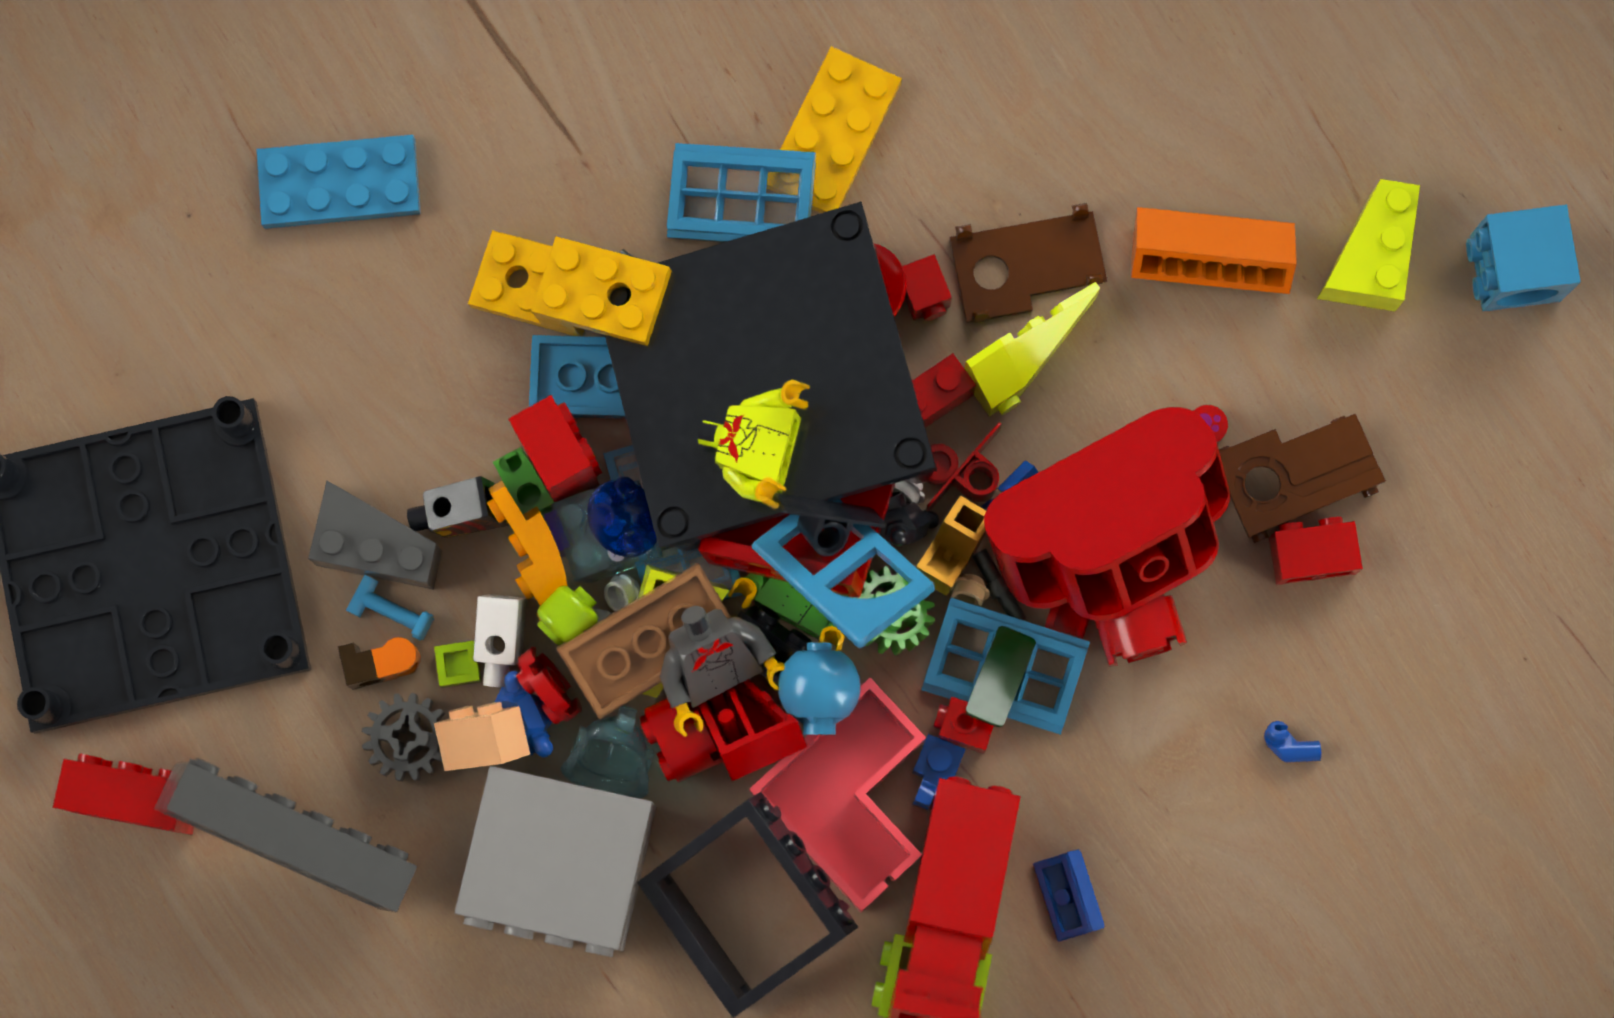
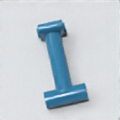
(365, 597)

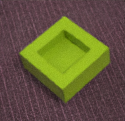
(457, 664)

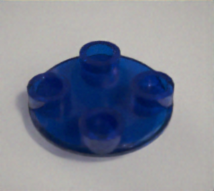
(621, 518)

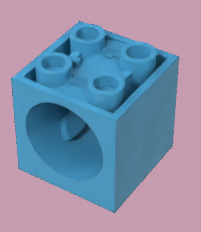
(1523, 258)

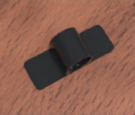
(833, 516)

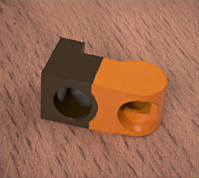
(392, 661)

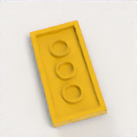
(840, 122)

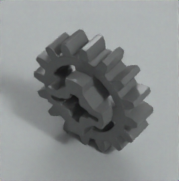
(403, 755)

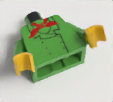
(789, 606)

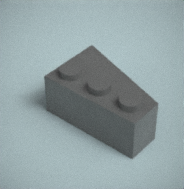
(370, 543)

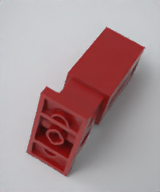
(955, 900)

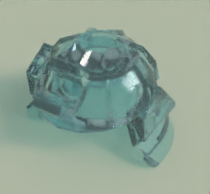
(611, 756)

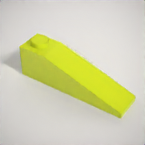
(1012, 363)

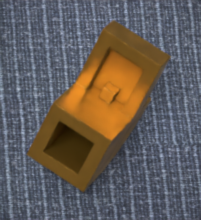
(953, 545)

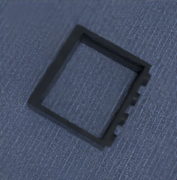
(698, 939)

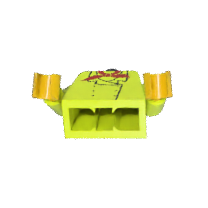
(757, 441)

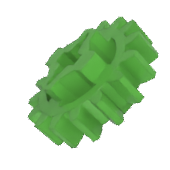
(915, 618)

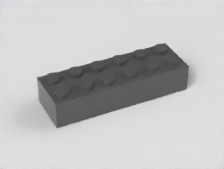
(286, 837)

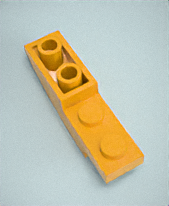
(544, 568)

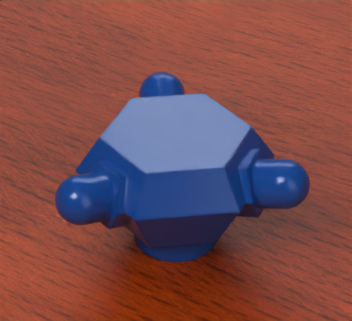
(532, 713)

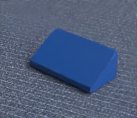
(1069, 895)

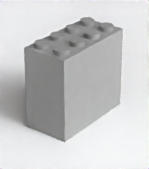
(555, 861)

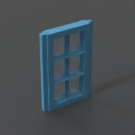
(737, 191)

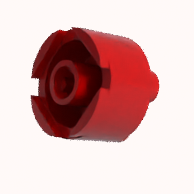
(1142, 631)
(679, 755)

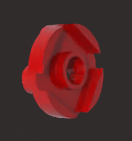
(544, 678)

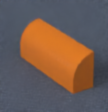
(1213, 250)

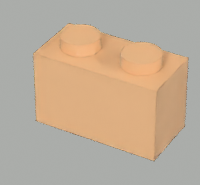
(481, 737)

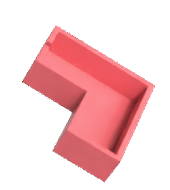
(827, 798)

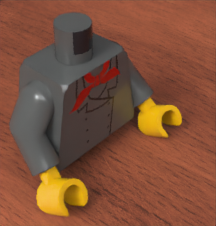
(711, 658)

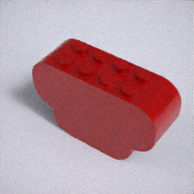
(1114, 518)

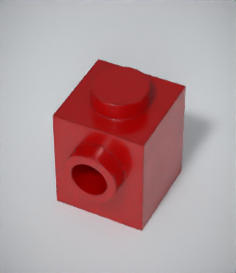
(961, 728)

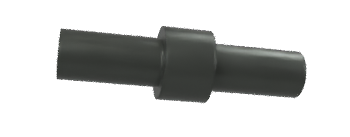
(997, 585)

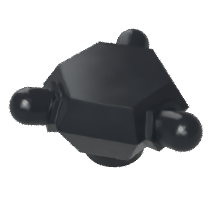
(906, 521)

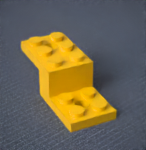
(570, 287)

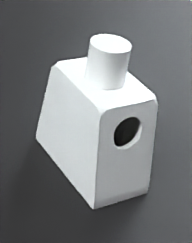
(503, 618)

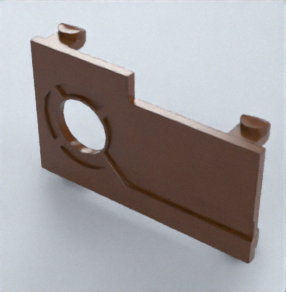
(1038, 257)
(1310, 470)

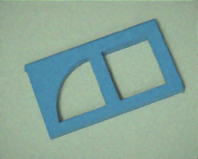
(856, 618)

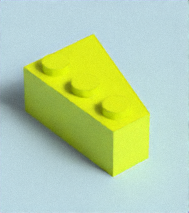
(1378, 251)

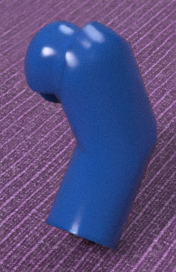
(1287, 747)

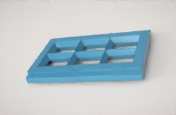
(1046, 640)

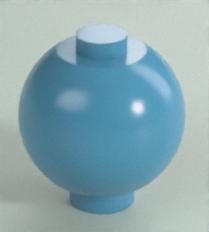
(819, 688)

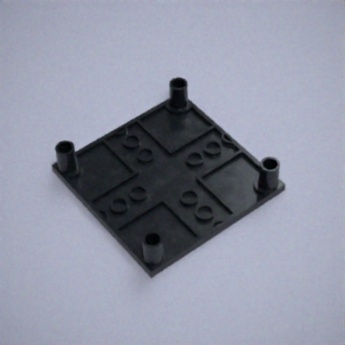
(745, 322)
(146, 567)

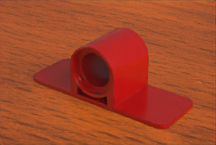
(973, 464)

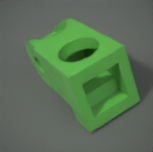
(523, 482)

